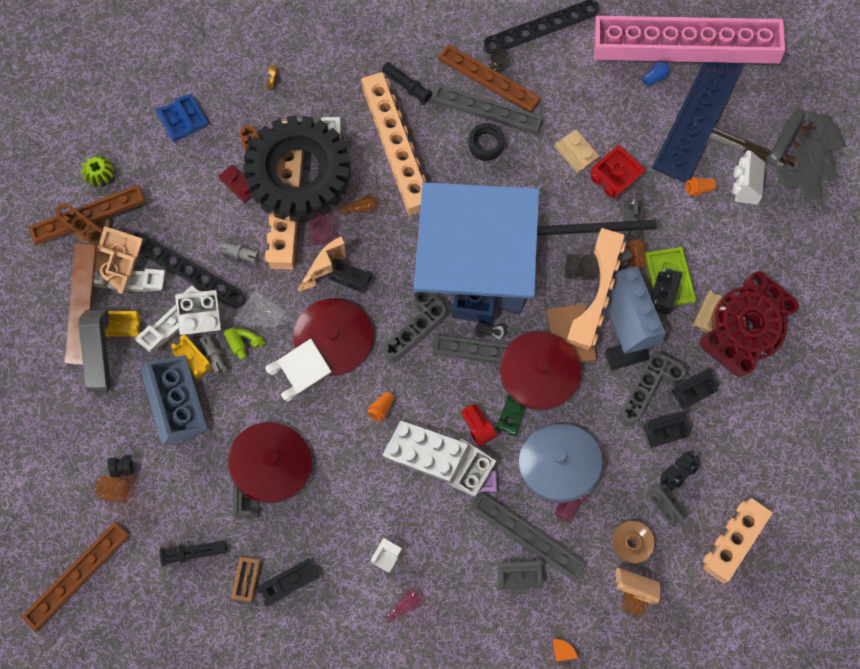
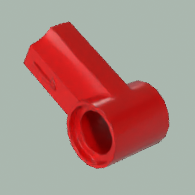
(480, 429)

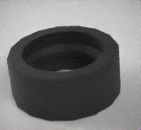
(486, 128)

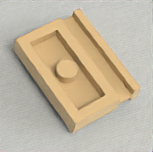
(576, 151)
(704, 315)

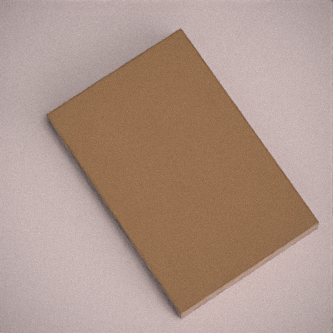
(560, 323)

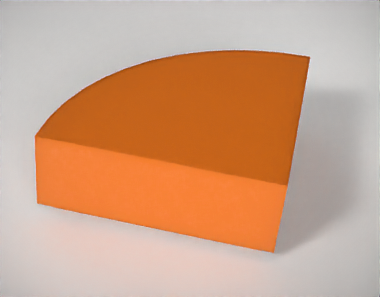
(563, 650)

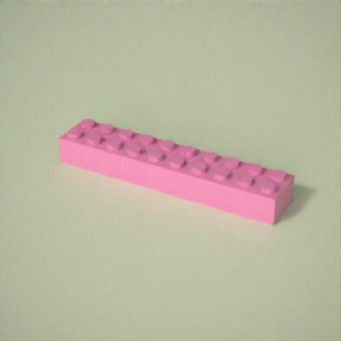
(689, 39)

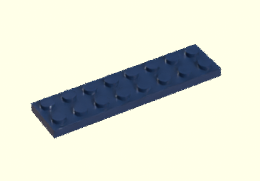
(696, 119)

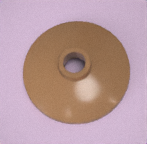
(640, 534)

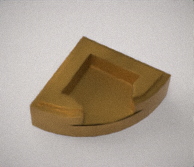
(273, 70)

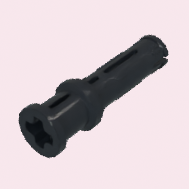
(413, 87)
(181, 556)

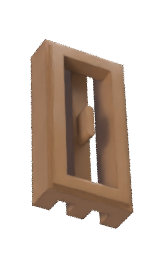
(234, 596)

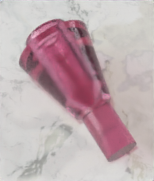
(407, 603)

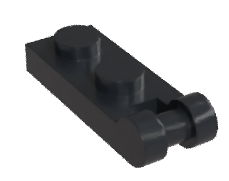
(288, 582)

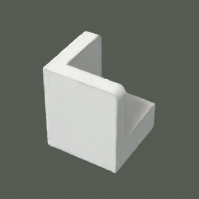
(386, 555)

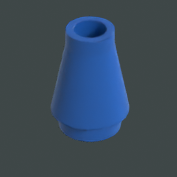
(656, 73)

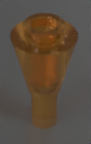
(362, 205)

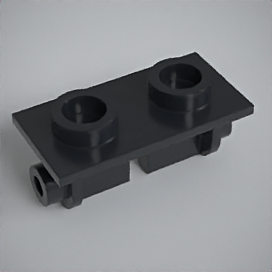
(687, 464)

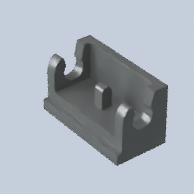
(244, 506)
(519, 575)

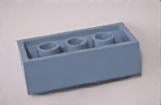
(633, 312)
(173, 399)

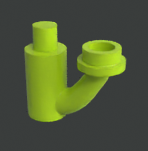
(236, 343)

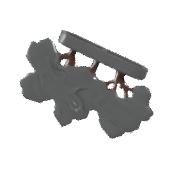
(810, 157)

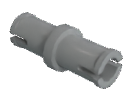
(238, 252)
(213, 355)

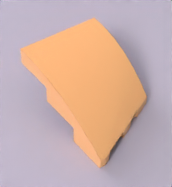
(117, 257)
(323, 263)
(637, 585)

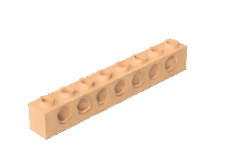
(371, 87)
(285, 258)

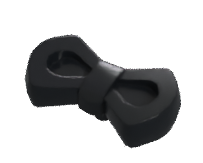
(483, 329)

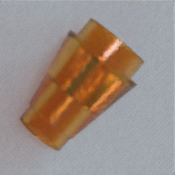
(637, 250)

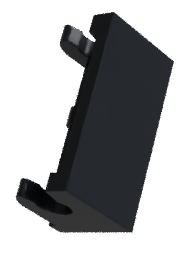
(350, 276)
(666, 290)
(695, 388)
(667, 429)

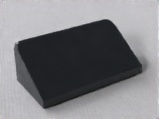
(618, 359)

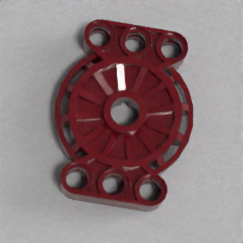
(766, 316)

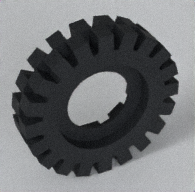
(304, 200)

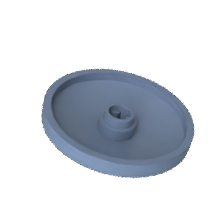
(560, 463)

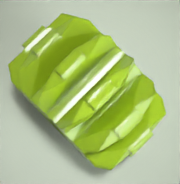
(97, 170)

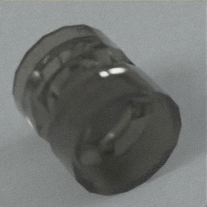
(580, 267)

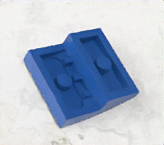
(181, 117)

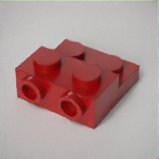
(616, 172)

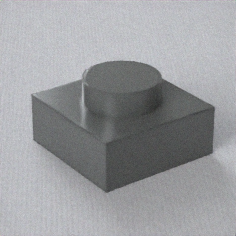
(625, 259)

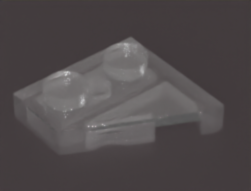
(260, 313)

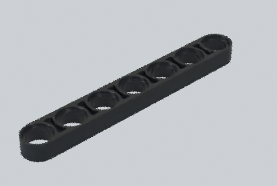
(547, 20)
(193, 277)

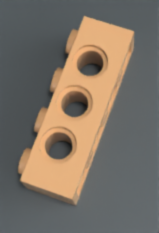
(758, 517)

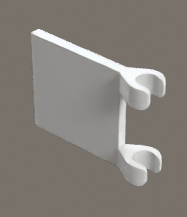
(302, 367)

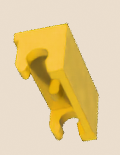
(123, 324)
(196, 361)

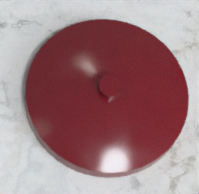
(338, 331)
(540, 370)
(269, 462)

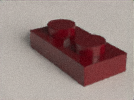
(236, 183)

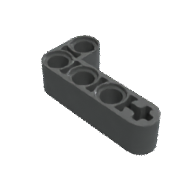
(411, 329)
(94, 349)
(645, 390)

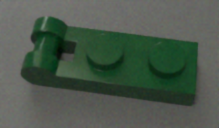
(511, 411)

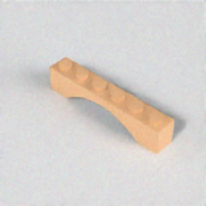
(606, 251)

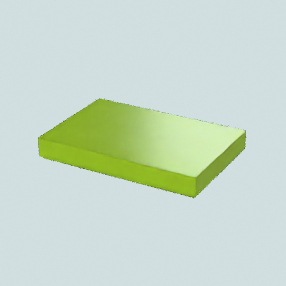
(674, 260)

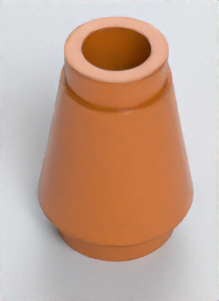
(699, 186)
(379, 409)

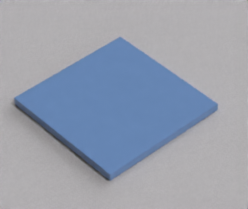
(477, 240)

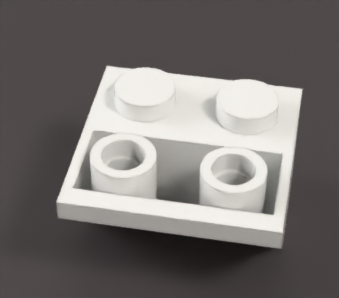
(749, 179)
(197, 312)
(473, 471)

